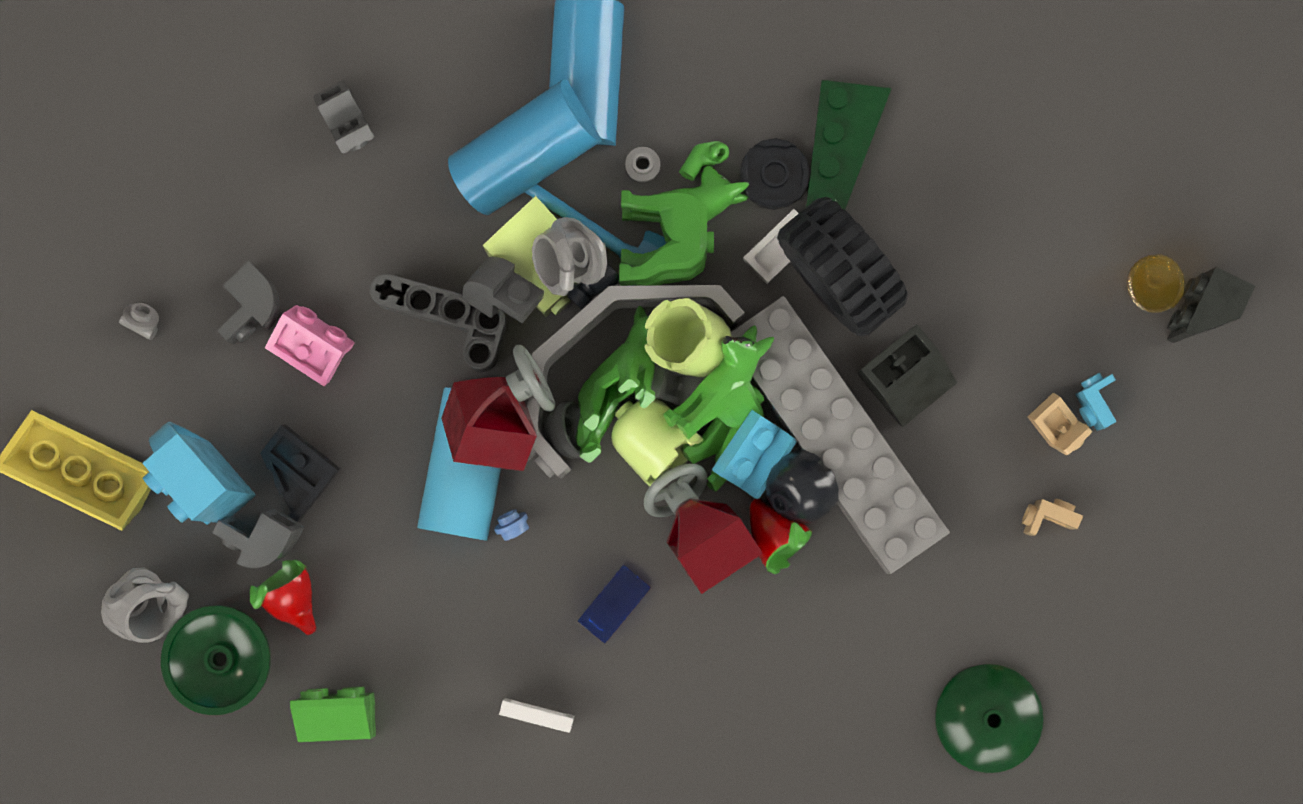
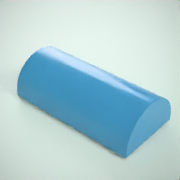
(589, 56)
(523, 149)

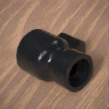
(583, 294)

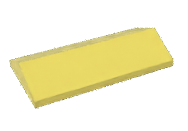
(76, 470)

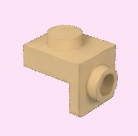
(1059, 425)
(1057, 512)

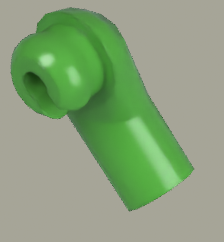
(703, 155)

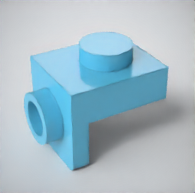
(1094, 408)

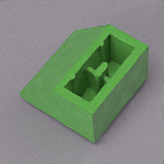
(334, 716)

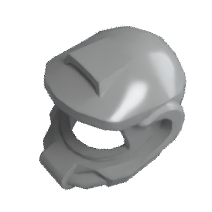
(568, 255)
(135, 603)

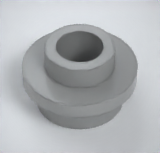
(642, 175)

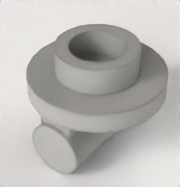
(140, 319)

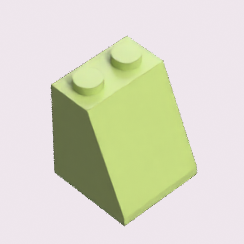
(515, 244)

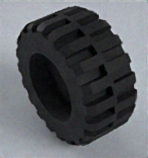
(843, 266)

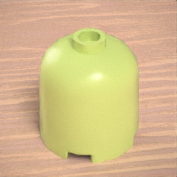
(685, 337)
(648, 440)

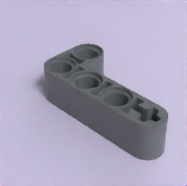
(437, 313)

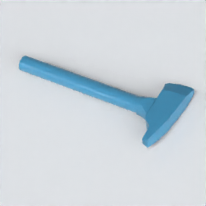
(650, 242)

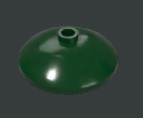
(191, 663)
(964, 712)

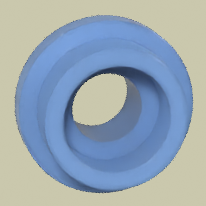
(512, 524)

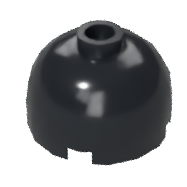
(801, 487)

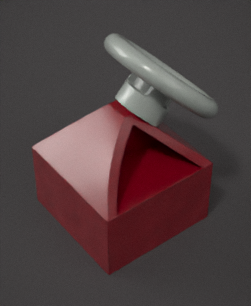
(489, 416)
(704, 534)

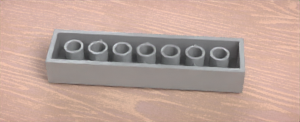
(832, 424)

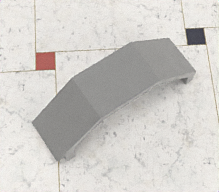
(592, 315)

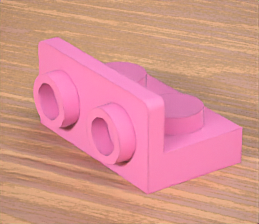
(309, 343)

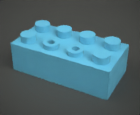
(194, 476)

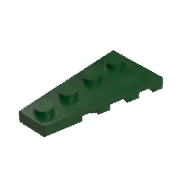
(842, 137)

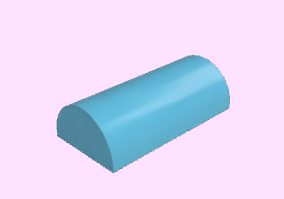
(457, 495)

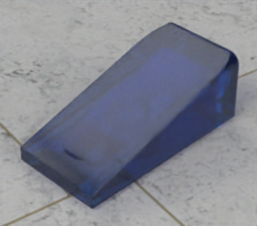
(614, 604)

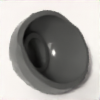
(561, 429)

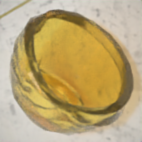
(1155, 283)

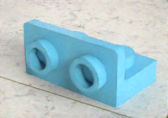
(753, 453)

